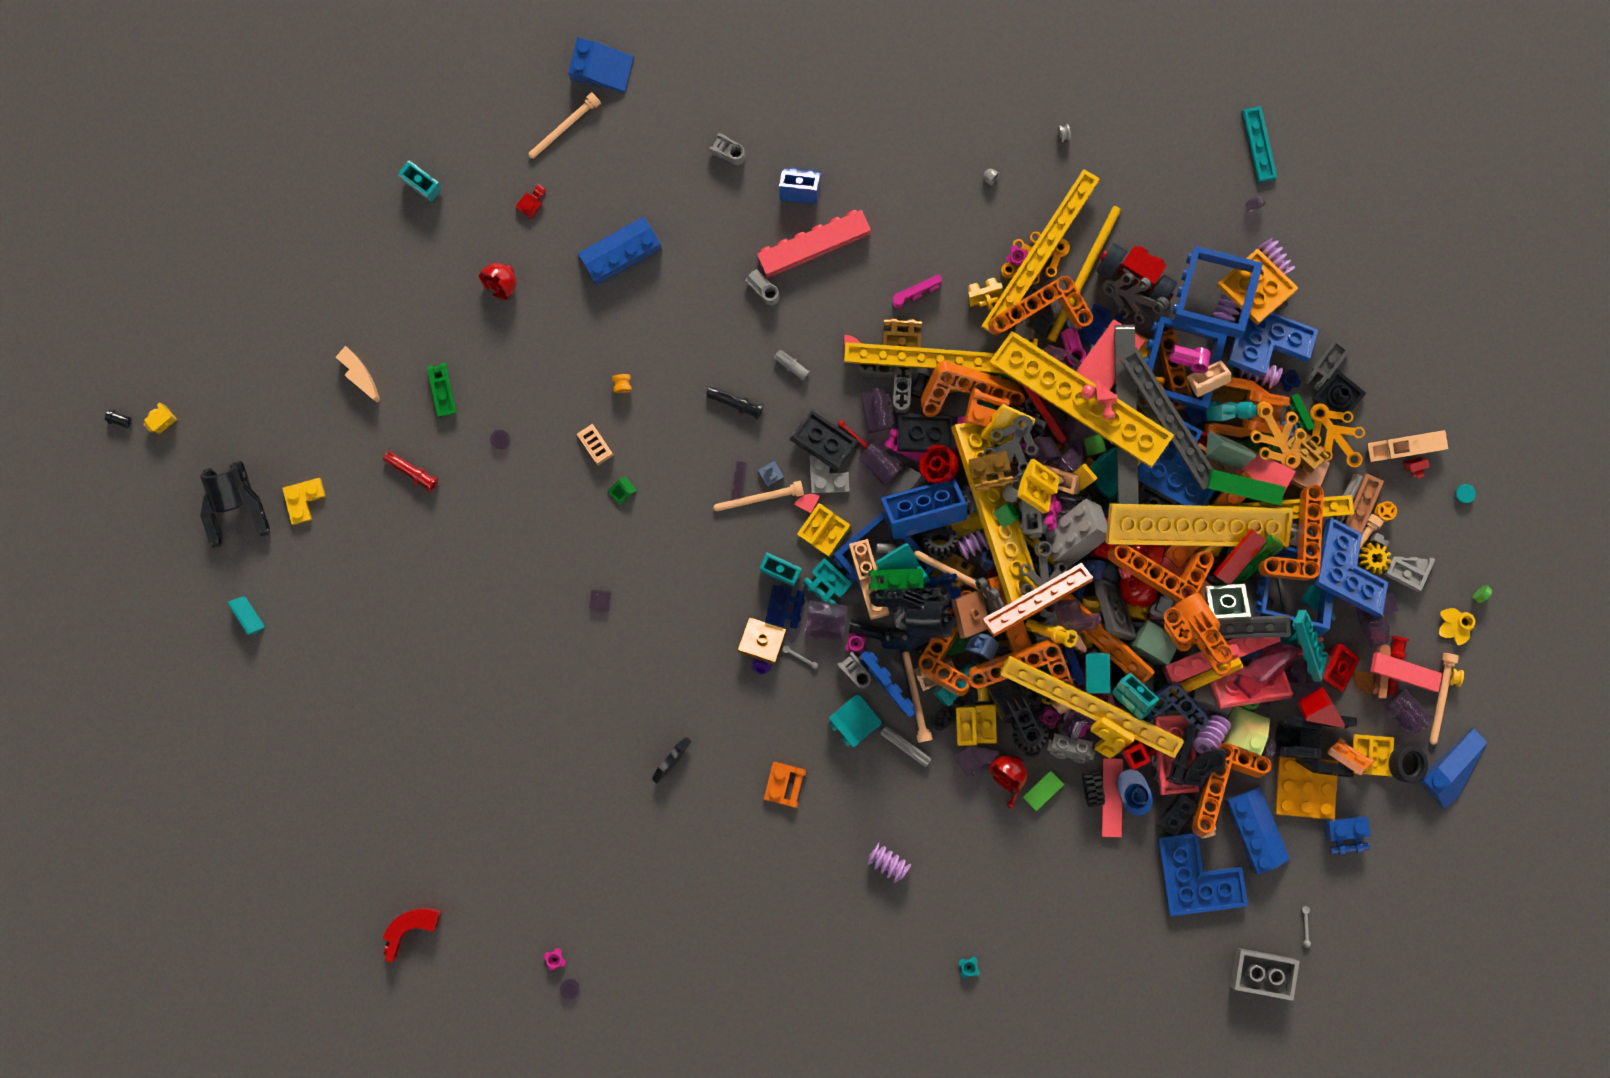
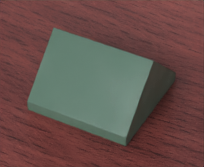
(1228, 451)
(1228, 601)
(1153, 644)

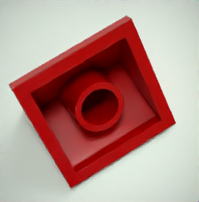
(1339, 667)
(1320, 709)

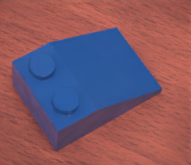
(600, 65)

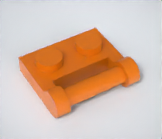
(979, 414)
(1350, 757)
(778, 783)

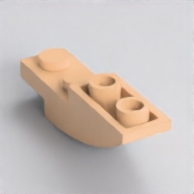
(1407, 446)
(863, 562)

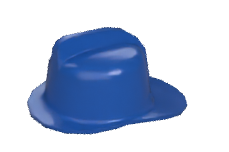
(1135, 792)

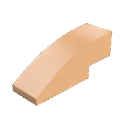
(358, 373)

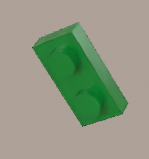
(1297, 406)

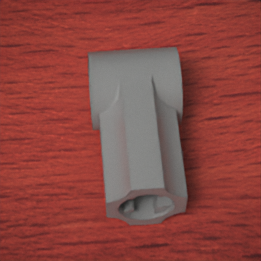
(762, 287)
(1011, 490)

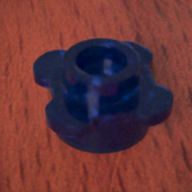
(1296, 382)

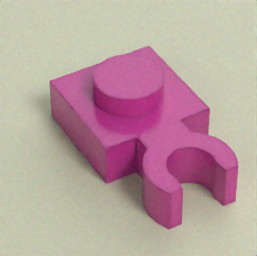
(1052, 515)

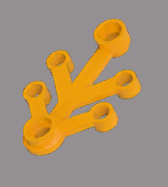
(1057, 254)
(1335, 432)
(1279, 439)

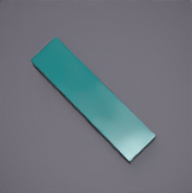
(1259, 144)

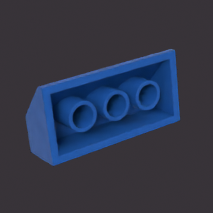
(620, 250)
(924, 508)
(1257, 830)

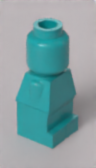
(1229, 410)
(947, 697)

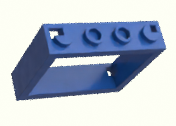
(1209, 323)
(1215, 356)
(852, 574)
(1325, 600)

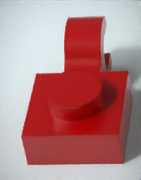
(529, 203)

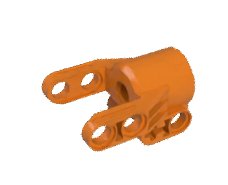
(1256, 395)
(1198, 628)

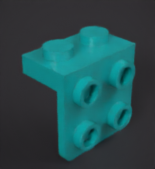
(1106, 473)
(900, 559)
(854, 721)

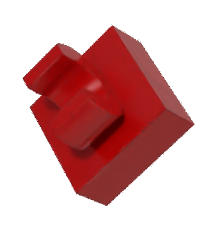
(1416, 466)

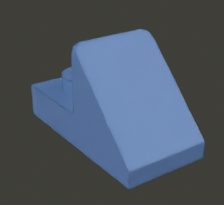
(982, 645)

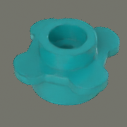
(969, 962)

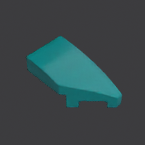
(1311, 599)

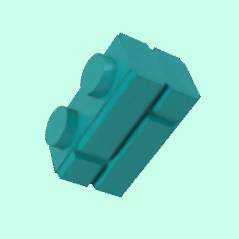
(420, 181)
(780, 569)
(1135, 696)

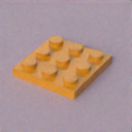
(1270, 293)
(1304, 792)

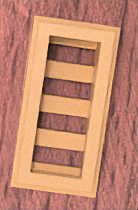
(603, 457)

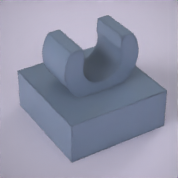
(771, 473)

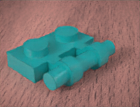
(831, 578)

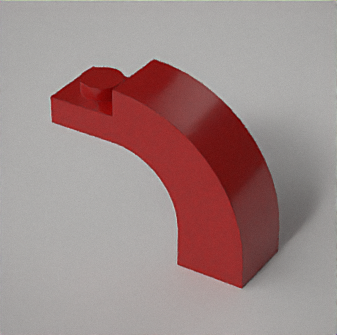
(1137, 754)
(417, 918)

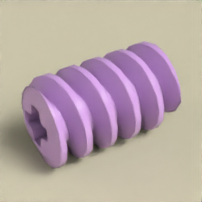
(1273, 254)
(1225, 309)
(1271, 376)
(972, 543)
(1212, 735)
(888, 863)

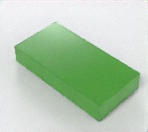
(1043, 790)

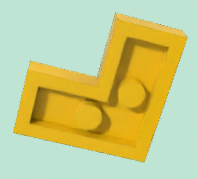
(299, 495)
(1113, 737)

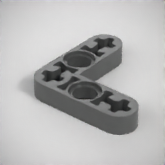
(893, 373)

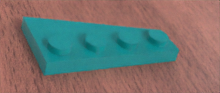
(1311, 647)

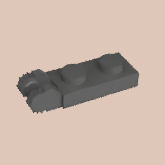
(1328, 362)

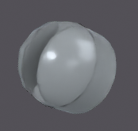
(990, 176)

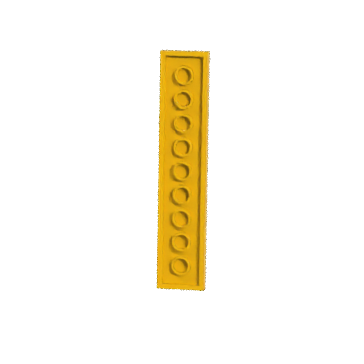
(1063, 389)
(1194, 524)
(1005, 543)

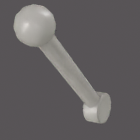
(814, 665)
(1306, 910)

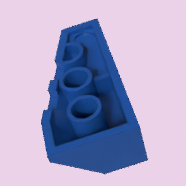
(1450, 773)

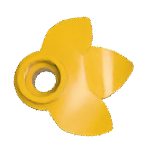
(1453, 625)

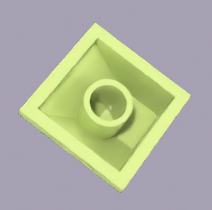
(1247, 730)

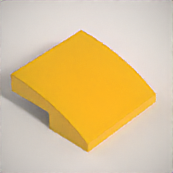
(1001, 419)
(1038, 485)
(824, 530)
(976, 724)
(1377, 748)

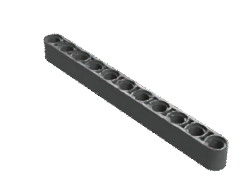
(1126, 392)

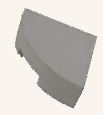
(1378, 538)

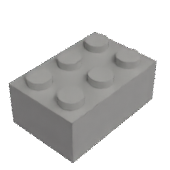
(1077, 533)
(1264, 974)

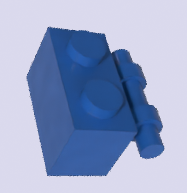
(800, 185)
(1347, 828)

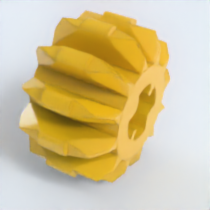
(1381, 558)

